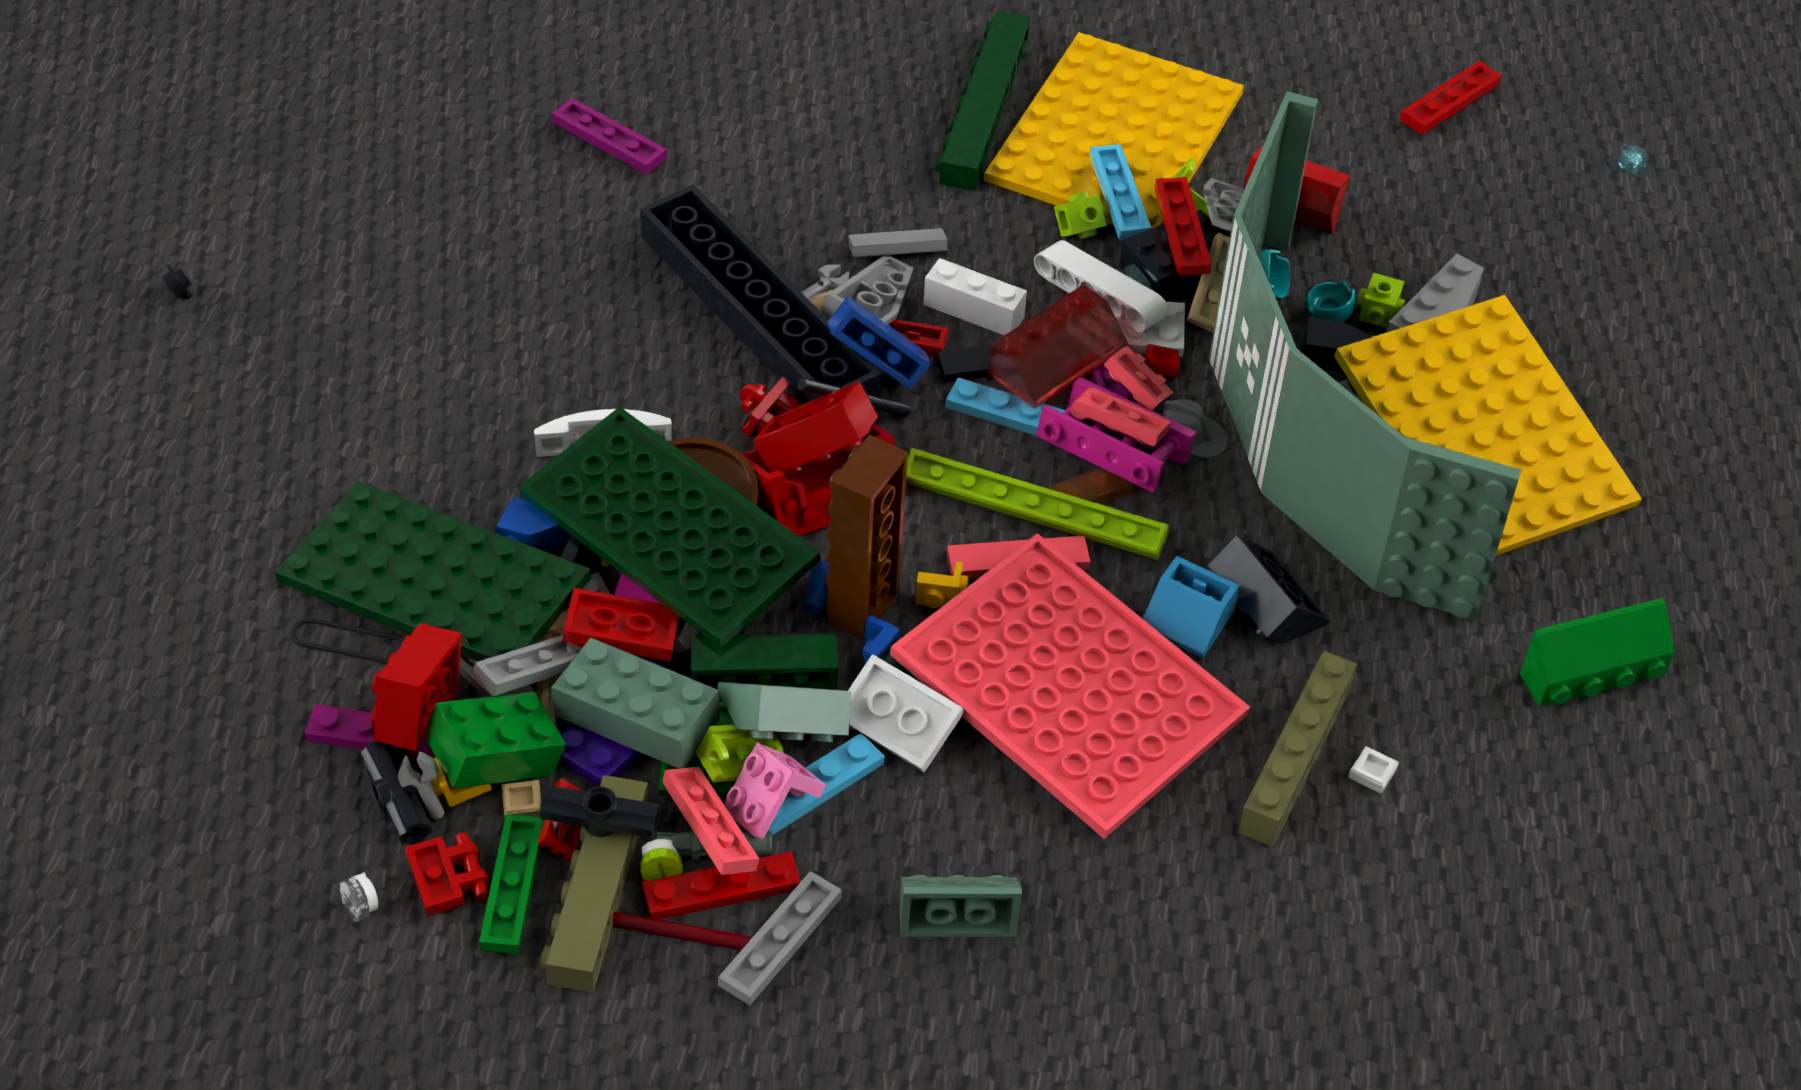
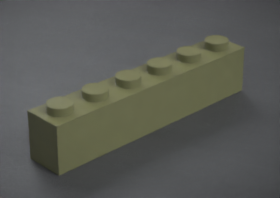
(1297, 749)
(591, 900)

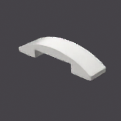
(558, 434)

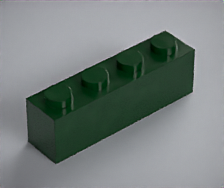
(767, 660)

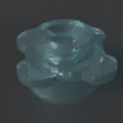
(1632, 158)

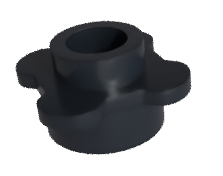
(177, 282)

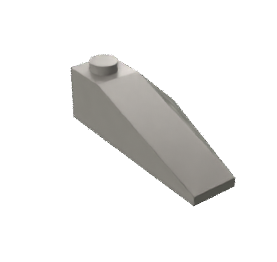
(1221, 202)
(875, 288)

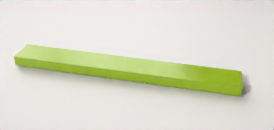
(1036, 504)

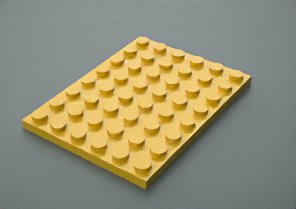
(1112, 98)
(1491, 393)

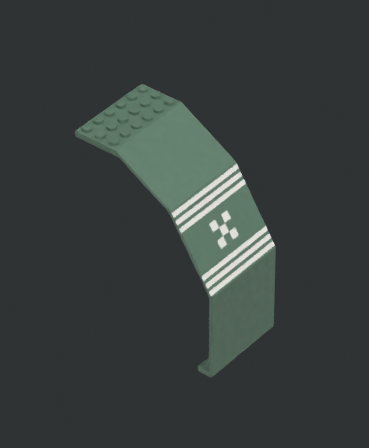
(1385, 505)

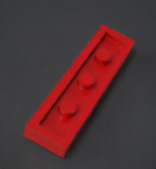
(1450, 97)
(1182, 226)
(710, 889)

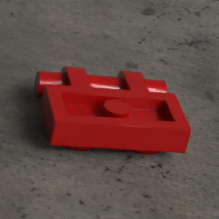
(435, 876)

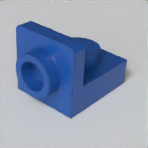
(879, 637)

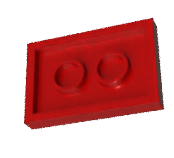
(621, 622)

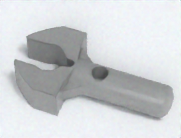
(827, 280)
(430, 768)

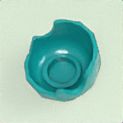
(1276, 270)
(1331, 301)

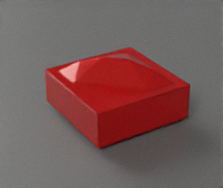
(1162, 360)

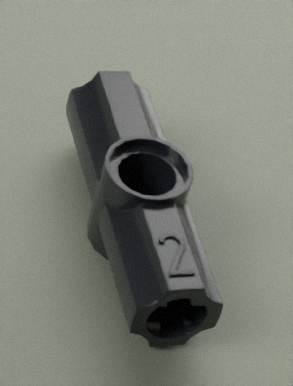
(398, 802)
(600, 811)

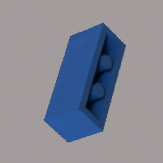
(878, 342)

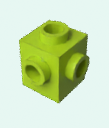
(1081, 215)
(1380, 300)

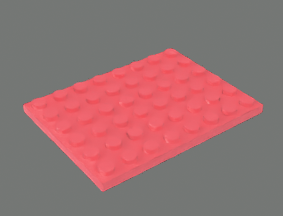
(1070, 684)

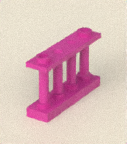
(1108, 452)

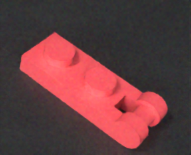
(1120, 416)

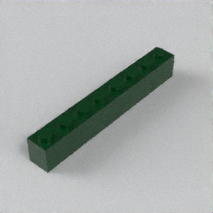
(983, 101)

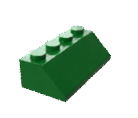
(1598, 653)

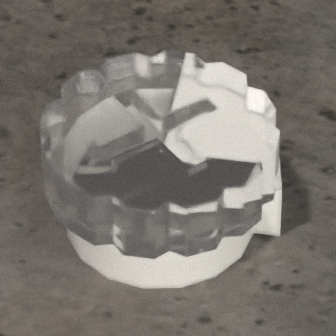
(358, 896)

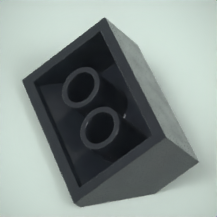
(1268, 592)

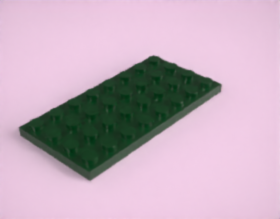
(670, 526)
(433, 570)

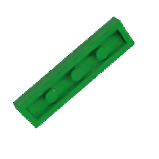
(511, 885)

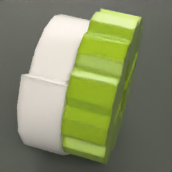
(660, 860)

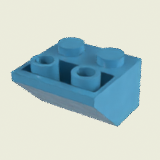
(1191, 606)

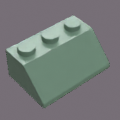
(787, 710)
(959, 906)

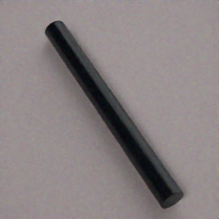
(878, 403)

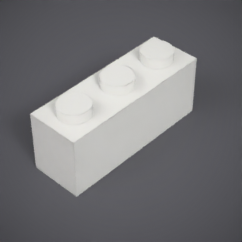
(974, 297)

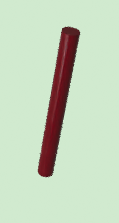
(680, 931)

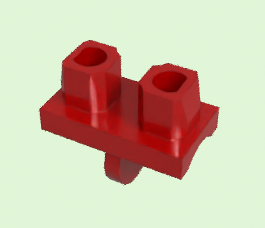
(761, 404)

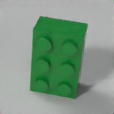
(494, 739)

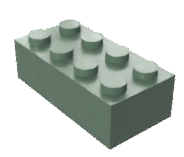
(636, 703)

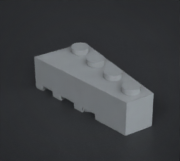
(1446, 292)

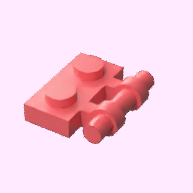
(1131, 371)

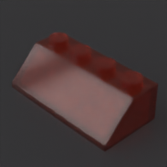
(1056, 346)

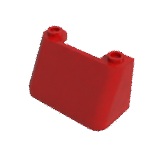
(804, 497)

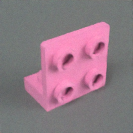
(764, 786)

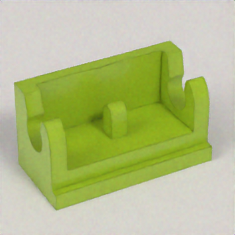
(726, 749)

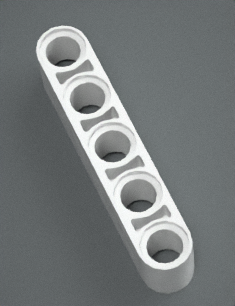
(1129, 300)

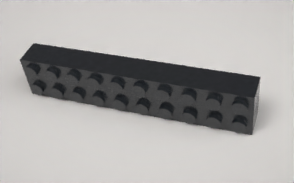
(751, 294)

